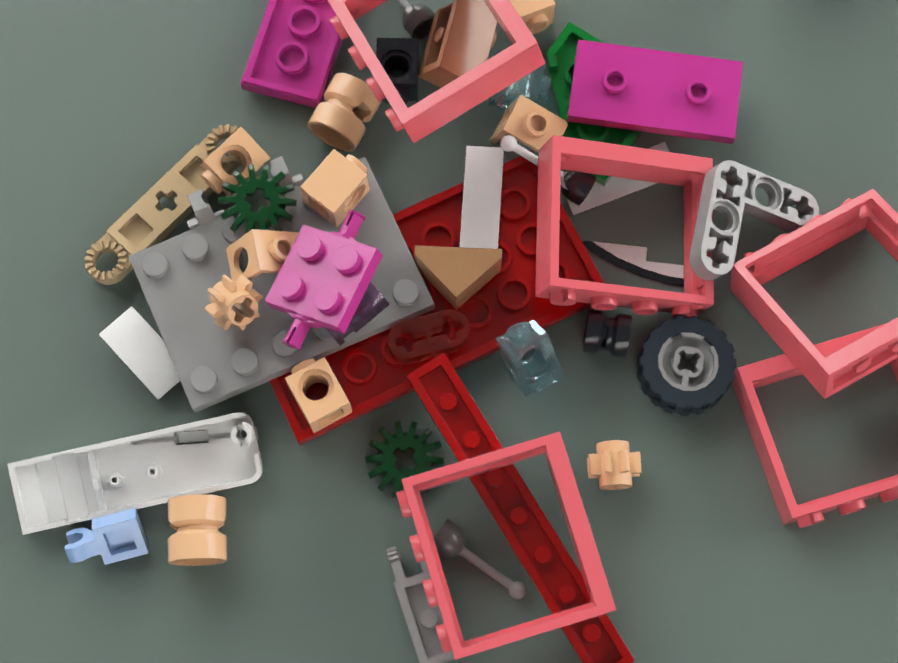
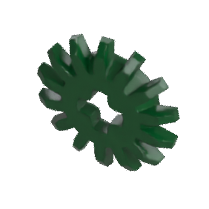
(248, 186)
(403, 441)

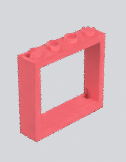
(460, 94)
(626, 163)
(792, 249)
(807, 513)
(576, 522)

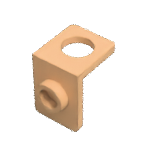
(529, 124)
(265, 252)

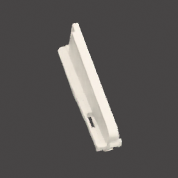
(135, 472)

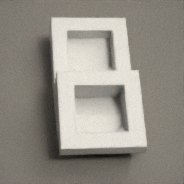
(142, 351)

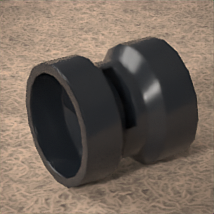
(616, 335)

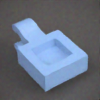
(112, 536)

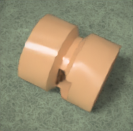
(342, 115)
(197, 532)

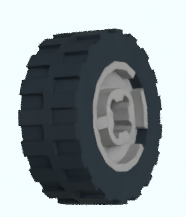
(686, 365)

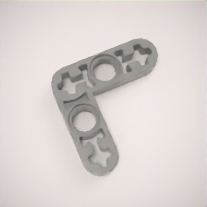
(733, 204)

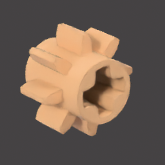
(233, 302)
(614, 465)

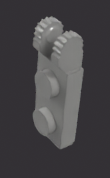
(417, 612)

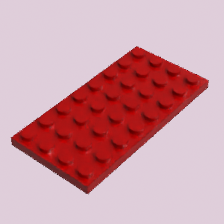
(370, 371)

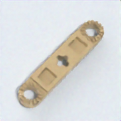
(144, 223)

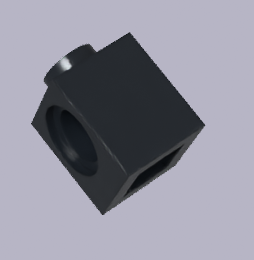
(402, 55)

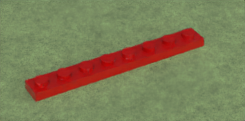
(516, 511)

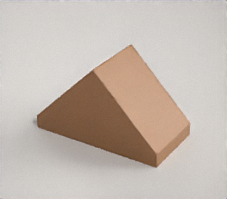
(457, 270)

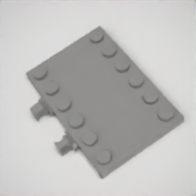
(229, 362)

